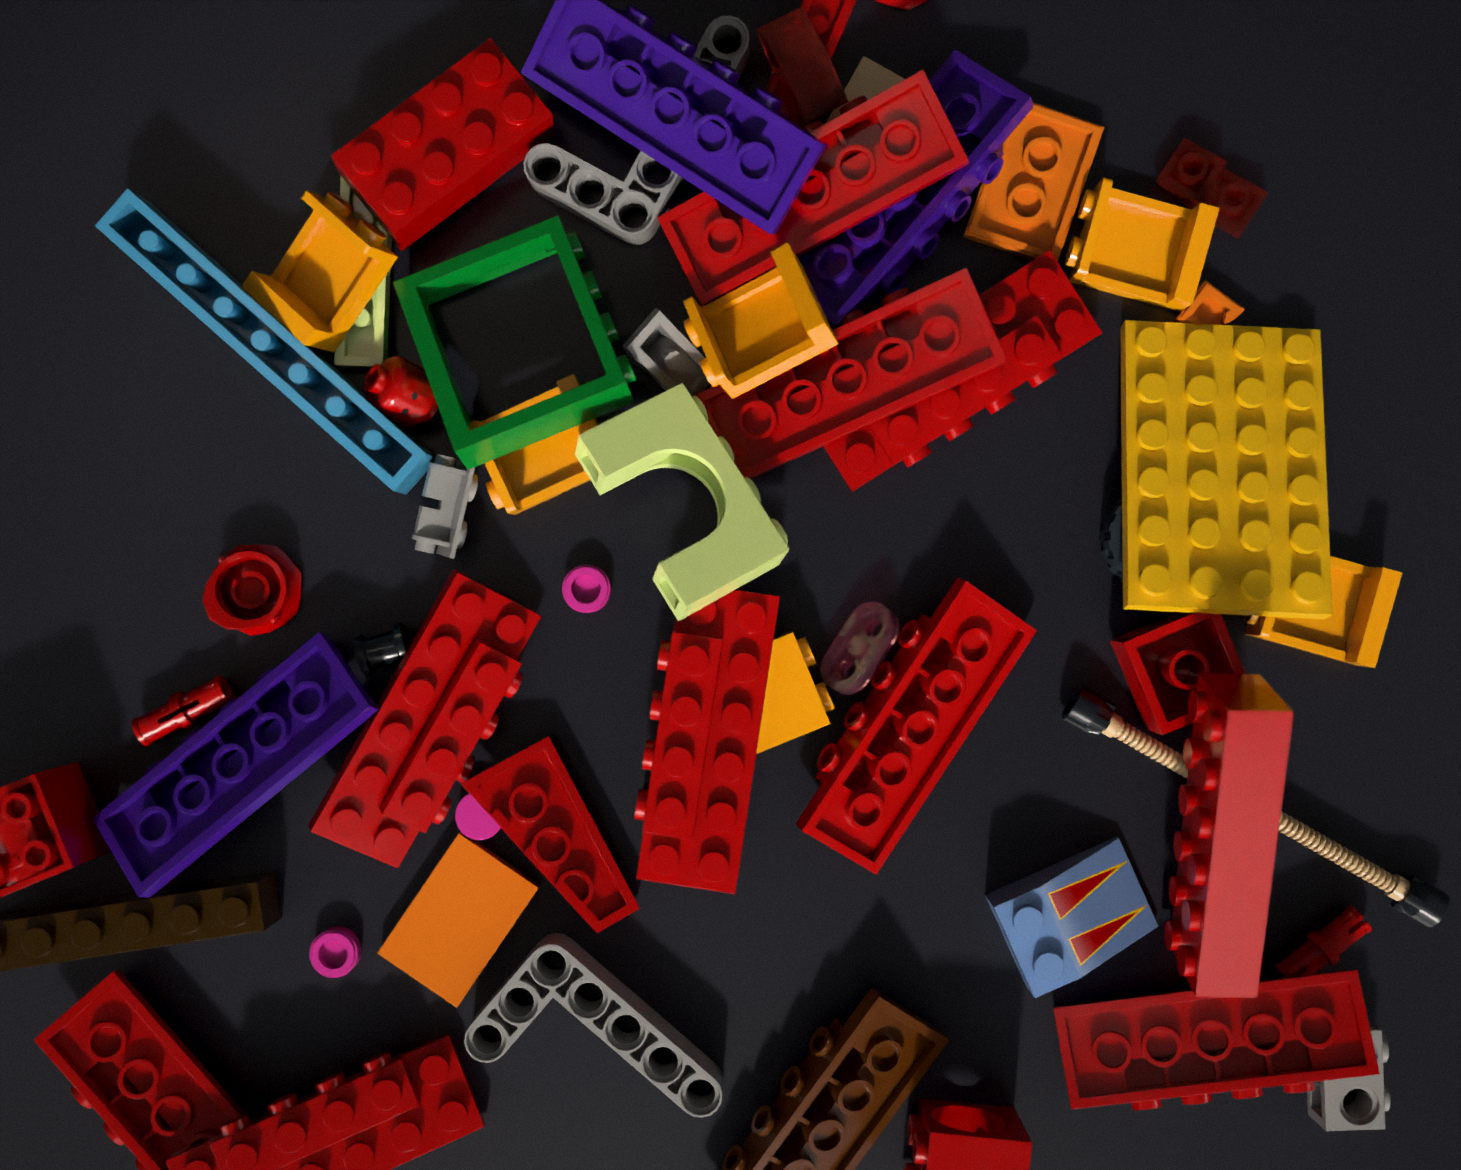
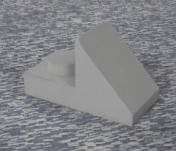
(666, 354)

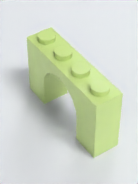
(676, 434)

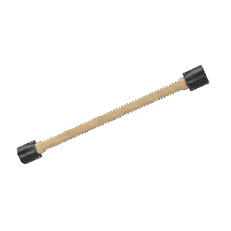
(1409, 895)

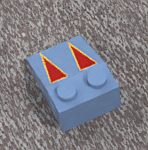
(1072, 916)

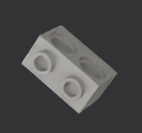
(1369, 1105)

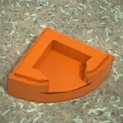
(1209, 307)

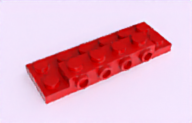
(871, 161)
(1036, 324)
(879, 367)
(428, 722)
(912, 724)
(705, 742)
(1200, 1046)
(136, 1073)
(352, 1123)

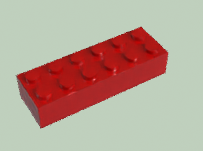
(1228, 833)

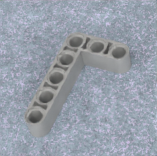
(635, 190)
(600, 1018)

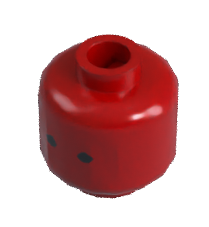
(401, 391)

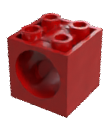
(46, 827)
(967, 1137)

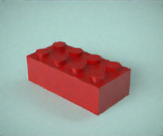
(445, 144)

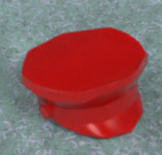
(253, 589)

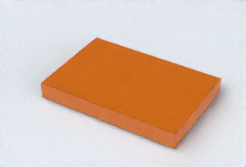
(1038, 186)
(458, 919)

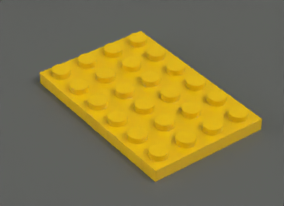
(1224, 470)

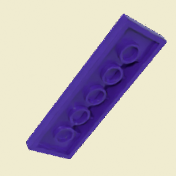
(675, 106)
(877, 252)
(234, 764)

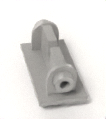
(445, 524)

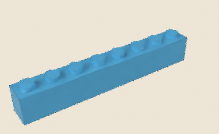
(264, 342)

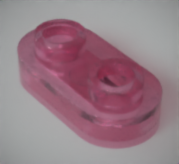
(859, 648)

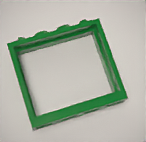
(543, 418)

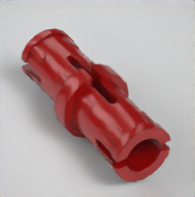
(156, 722)
(1325, 945)

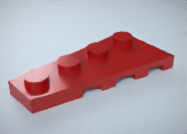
(549, 822)

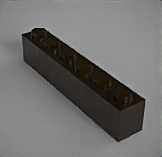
(138, 923)

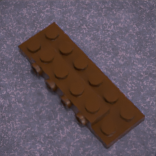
(841, 1091)

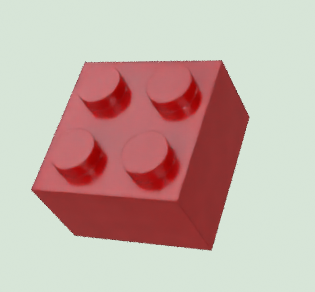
(1165, 661)

